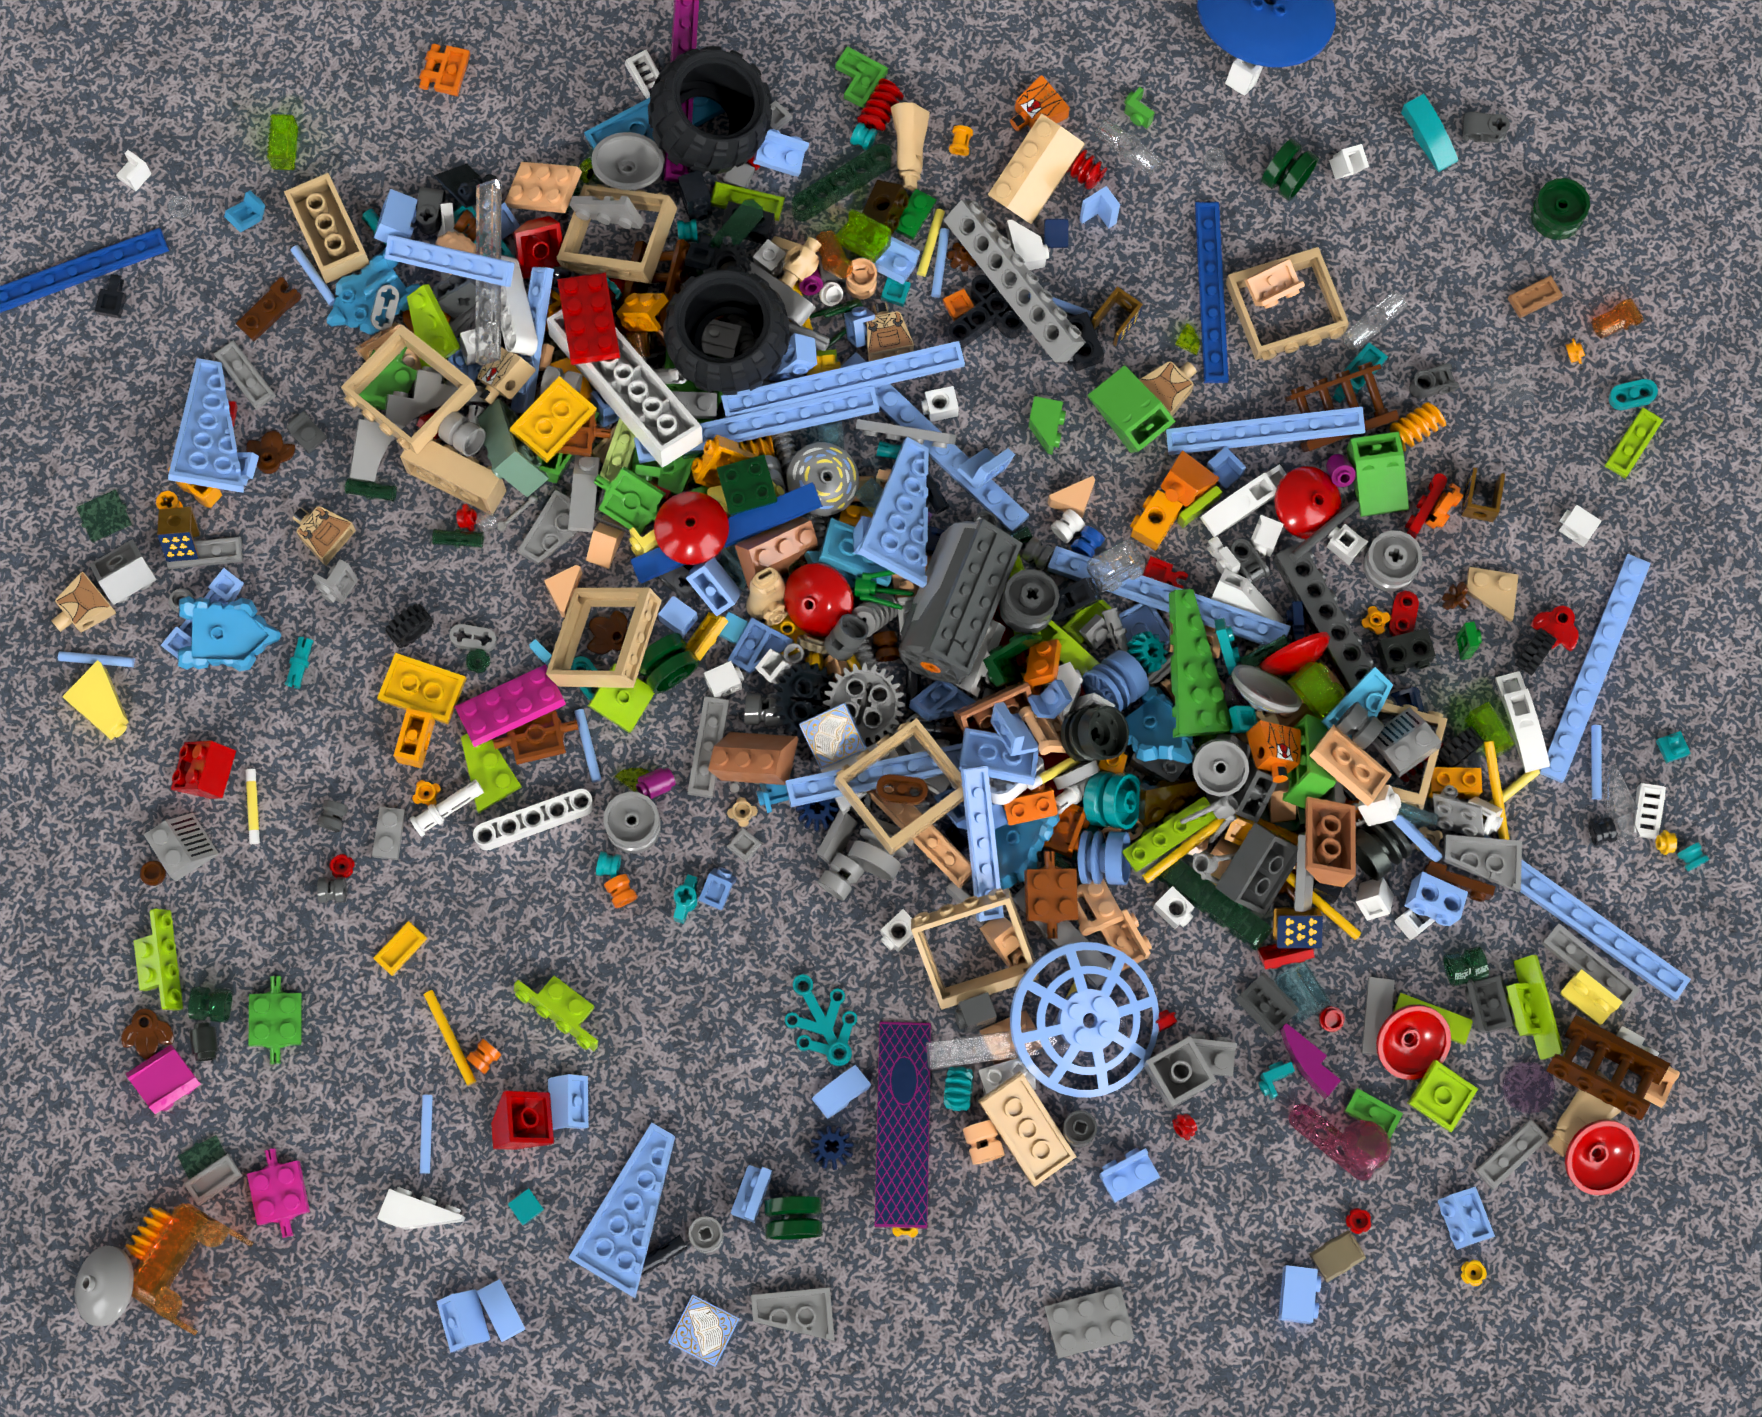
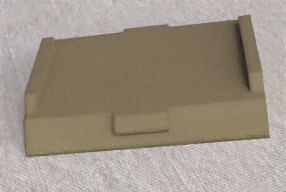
(1337, 1256)

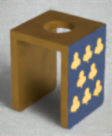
(1118, 296)
(1490, 512)
(176, 534)
(1297, 928)

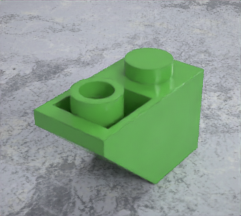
(1044, 422)

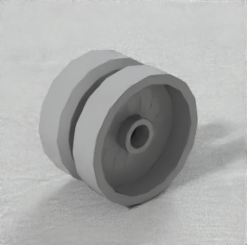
(1392, 561)
(1216, 752)
(633, 837)

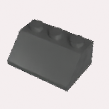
(1258, 869)

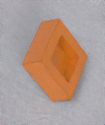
(957, 304)

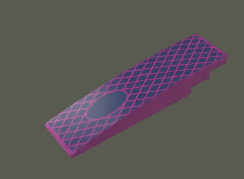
(902, 1126)

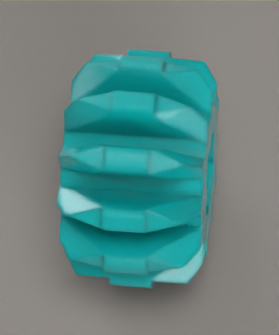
(1147, 651)
(958, 1088)

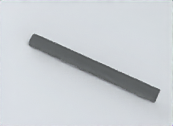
(1324, 530)

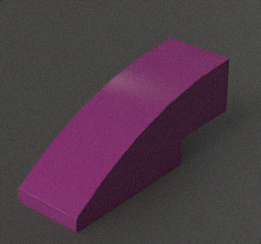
(1308, 1061)

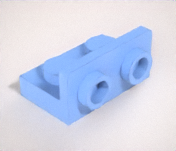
(781, 153)
(897, 261)
(1129, 1174)
(751, 1193)
(1465, 1218)

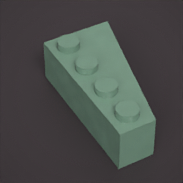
(507, 453)

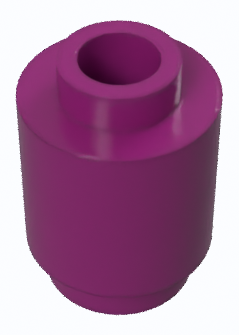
(811, 284)
(1340, 470)
(655, 782)

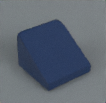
(1056, 233)
(1409, 696)

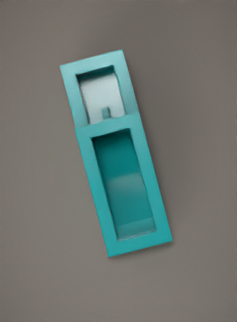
(1429, 132)

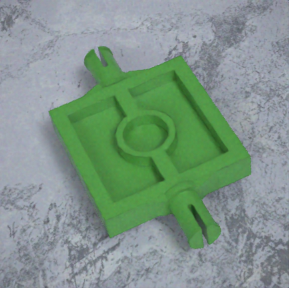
(394, 377)
(630, 499)
(275, 1019)

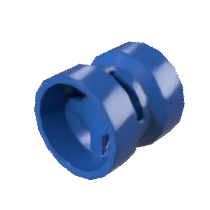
(1088, 542)

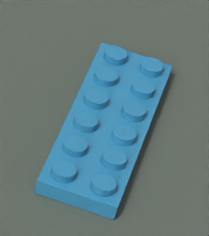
(636, 120)

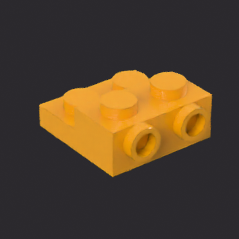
(717, 453)

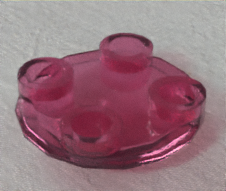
(1366, 1145)

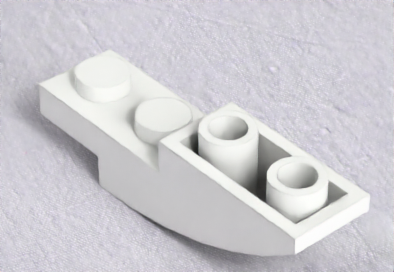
(1243, 501)
(1523, 721)

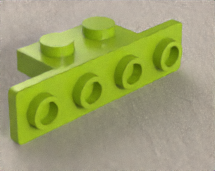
(1166, 836)
(158, 961)
(562, 1006)
(1533, 1008)

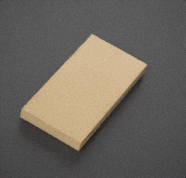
(1027, 1128)

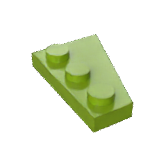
(430, 323)
(490, 771)

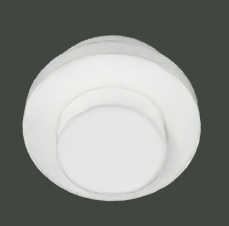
(831, 293)

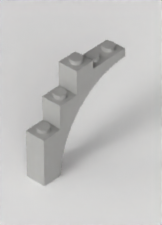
(372, 442)

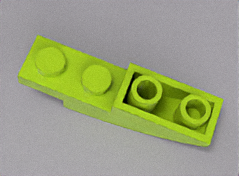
(1070, 649)

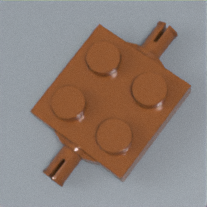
(582, 440)
(537, 738)
(1051, 894)

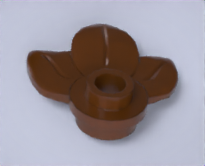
(271, 448)
(606, 631)
(147, 1037)

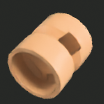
(862, 280)
(981, 1133)

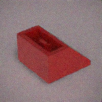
(203, 769)

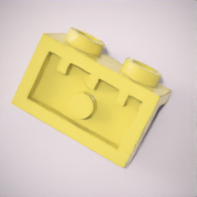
(1590, 997)

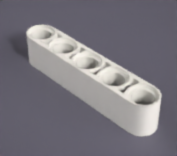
(516, 315)
(521, 817)

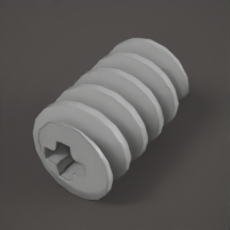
(876, 614)

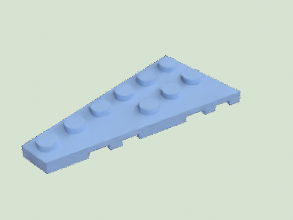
(206, 438)
(900, 521)
(621, 1229)

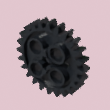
(811, 682)

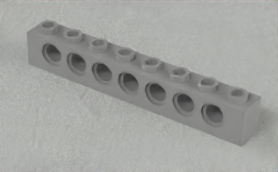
(961, 223)

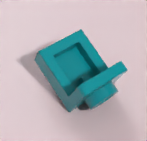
(1277, 1071)

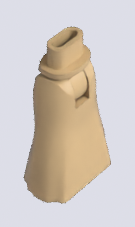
(910, 128)
(764, 589)
(1580, 1112)

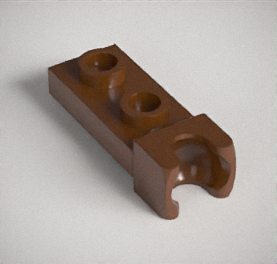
(268, 309)
(1477, 890)

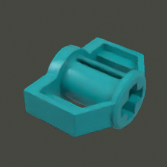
(685, 898)

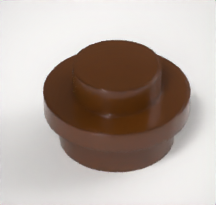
(152, 873)

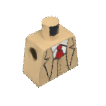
(504, 376)

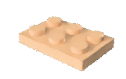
(543, 187)
(1350, 765)

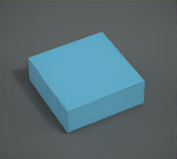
(734, 628)
(540, 651)

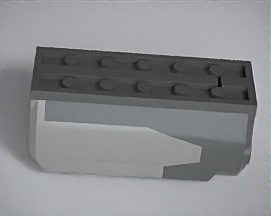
(958, 600)

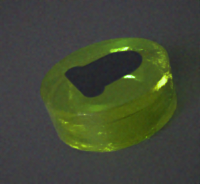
(587, 170)

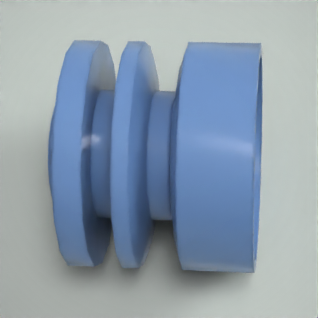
(1117, 679)
(1098, 857)

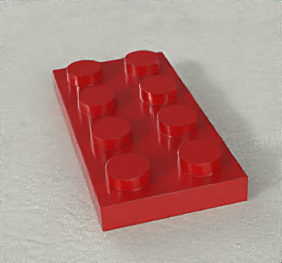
(588, 318)

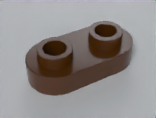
(901, 787)

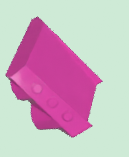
(163, 1079)

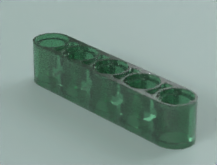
(847, 173)
(1221, 908)

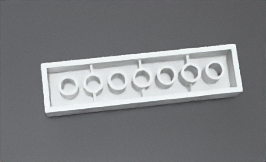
(638, 398)

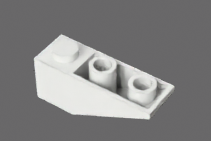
(1242, 594)
(411, 1213)

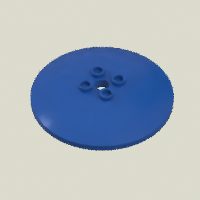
(1267, 33)

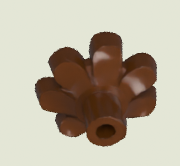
(960, 257)
(1456, 597)

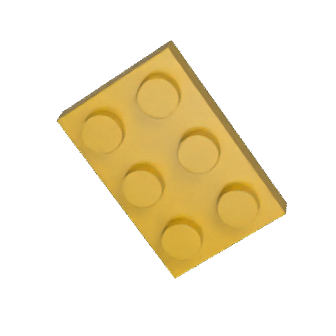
(553, 419)
(421, 687)

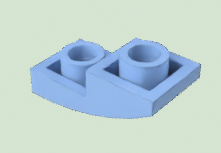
(841, 1091)
(500, 1310)

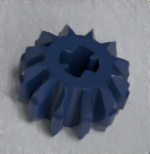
(817, 819)
(830, 1156)

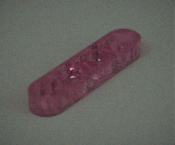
(1327, 1145)

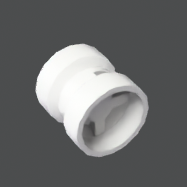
(1068, 525)

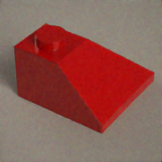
(538, 244)
(522, 1120)

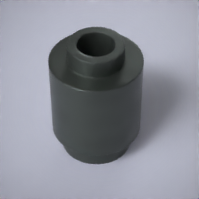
(203, 1042)

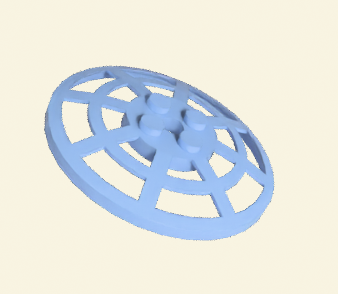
(1071, 1017)

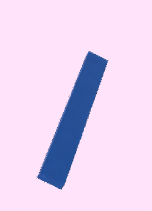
(82, 269)
(1211, 292)
(740, 528)

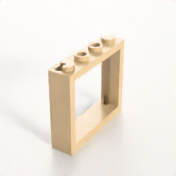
(1299, 261)
(616, 268)
(376, 364)
(633, 647)
(1432, 718)
(884, 747)
(988, 983)

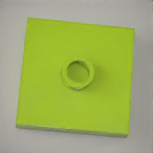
(622, 705)
(1442, 1096)

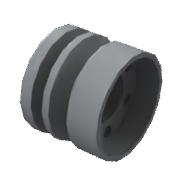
(874, 857)

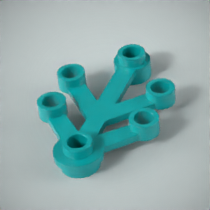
(823, 1024)

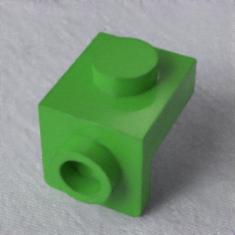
(1138, 112)
(645, 470)

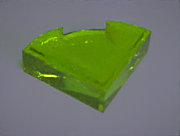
(1188, 340)
(630, 776)

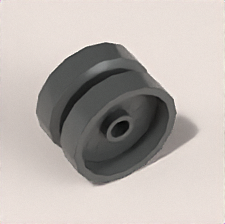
(1029, 601)

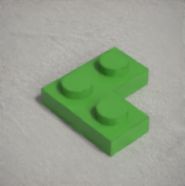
(865, 75)
(1366, 1107)

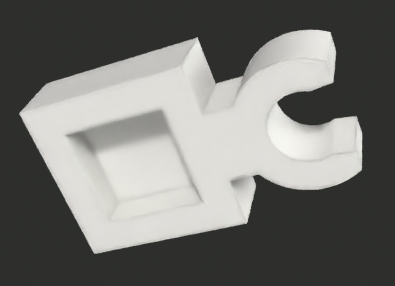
(1224, 557)

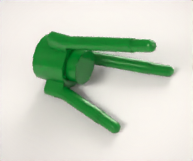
(866, 587)

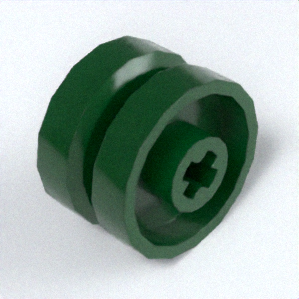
(1289, 169)
(1560, 208)
(667, 663)
(793, 1216)

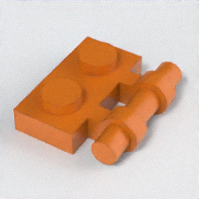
(451, 71)

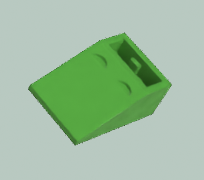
(1131, 409)
(1379, 473)

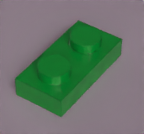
(915, 214)
(1468, 640)

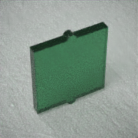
(104, 516)
(201, 1156)

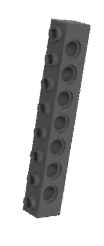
(1338, 621)

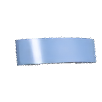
(223, 589)

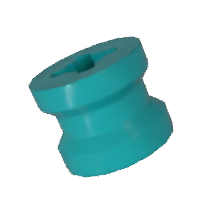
(863, 136)
(687, 230)
(1693, 856)
(608, 864)

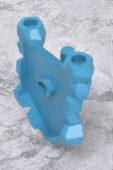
(359, 292)
(224, 633)
(1152, 730)
(1018, 847)

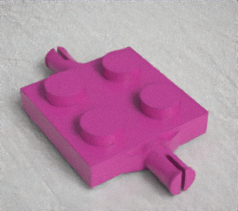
(278, 1193)

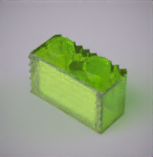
(282, 142)
(1317, 689)
(1490, 727)

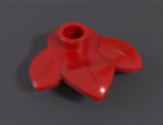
(1564, 632)

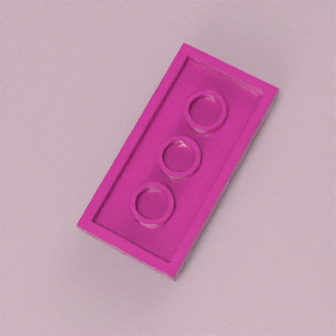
(509, 705)

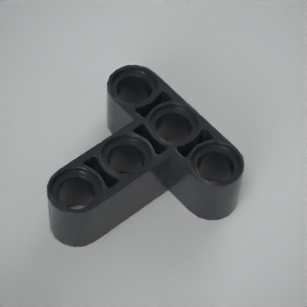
(985, 312)

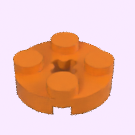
(1443, 505)

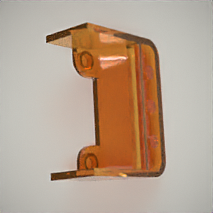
(168, 1255)

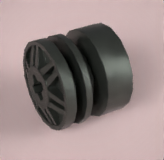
(1094, 734)
(1380, 847)

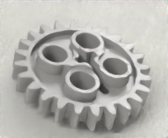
(885, 710)

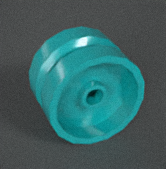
(1112, 800)

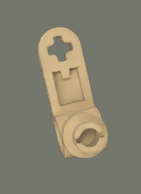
(799, 260)

